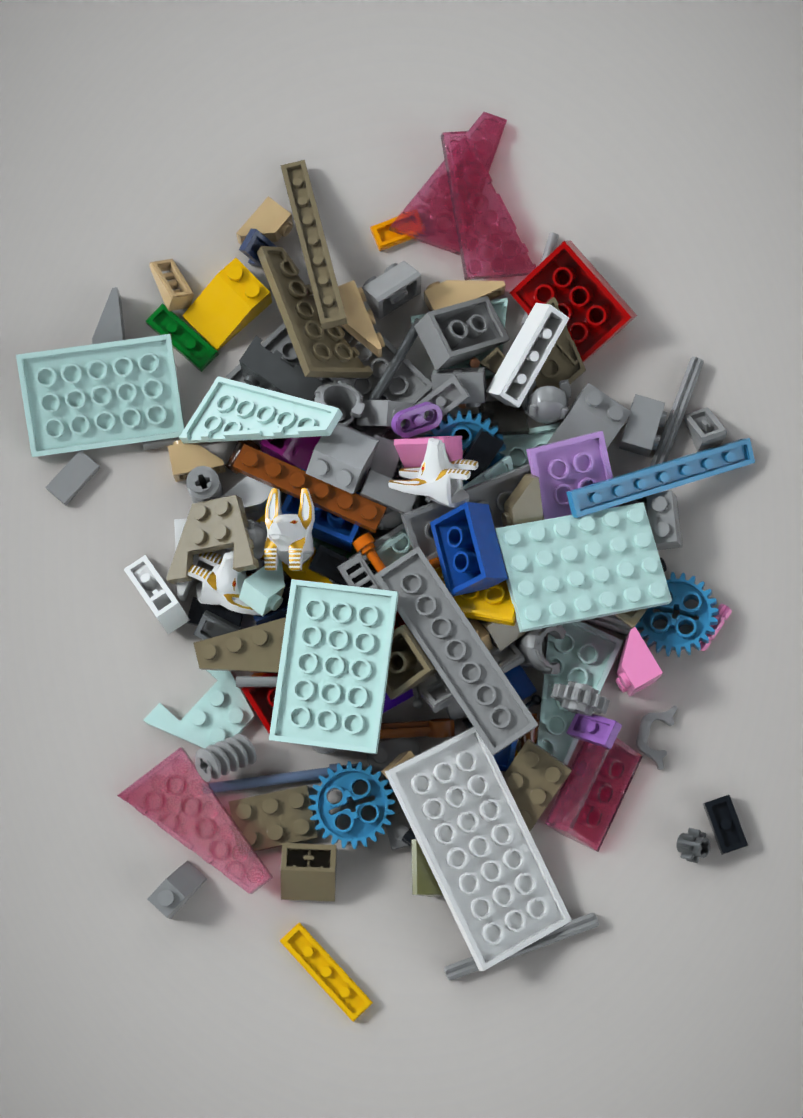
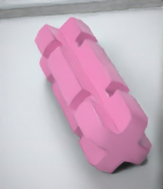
(724, 613)

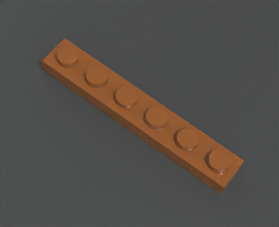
(324, 495)

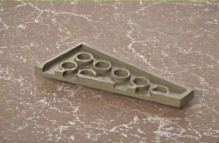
(318, 350)
(248, 649)

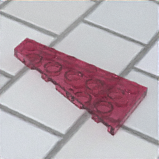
(430, 212)
(482, 222)
(191, 813)

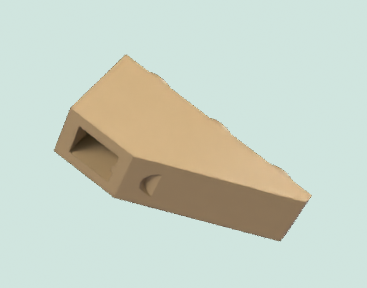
(360, 320)

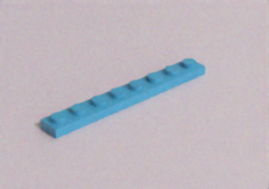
(660, 477)

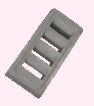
(364, 568)

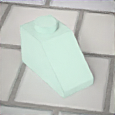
(264, 590)

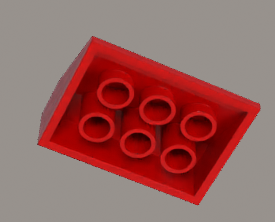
(582, 295)

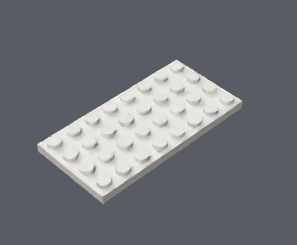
(478, 848)

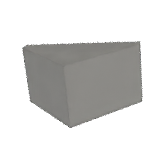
(705, 429)

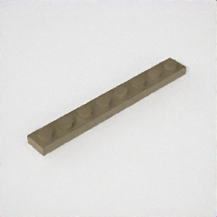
(313, 245)

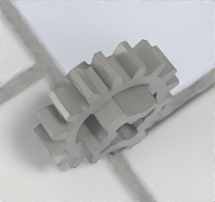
(580, 698)

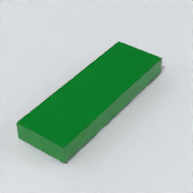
(183, 337)

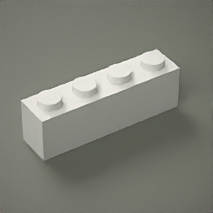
(527, 354)

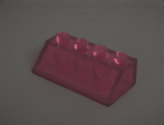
(593, 792)

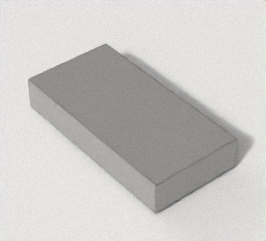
(72, 477)
(378, 490)

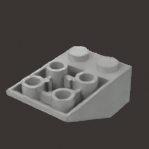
(663, 518)

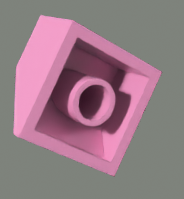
(413, 449)
(636, 665)

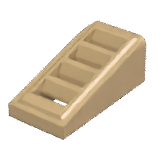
(173, 299)

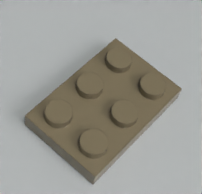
(534, 780)
(275, 818)

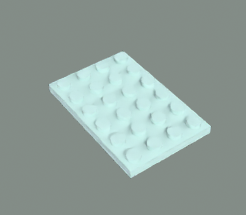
(100, 395)
(582, 567)
(334, 666)

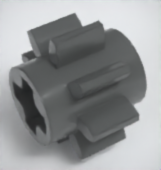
(693, 845)

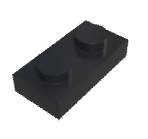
(725, 824)

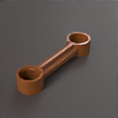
(432, 728)

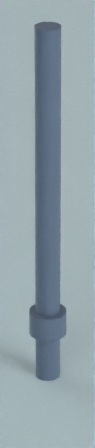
(274, 779)

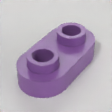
(415, 419)

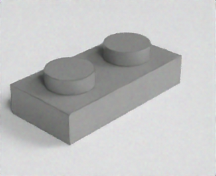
(447, 395)

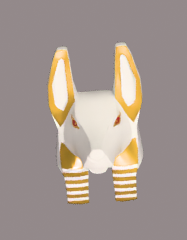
(437, 477)
(288, 534)
(221, 584)

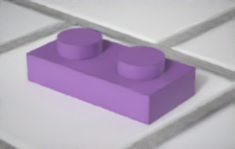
(594, 730)

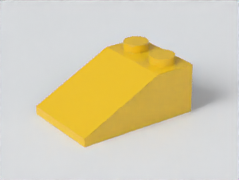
(227, 304)

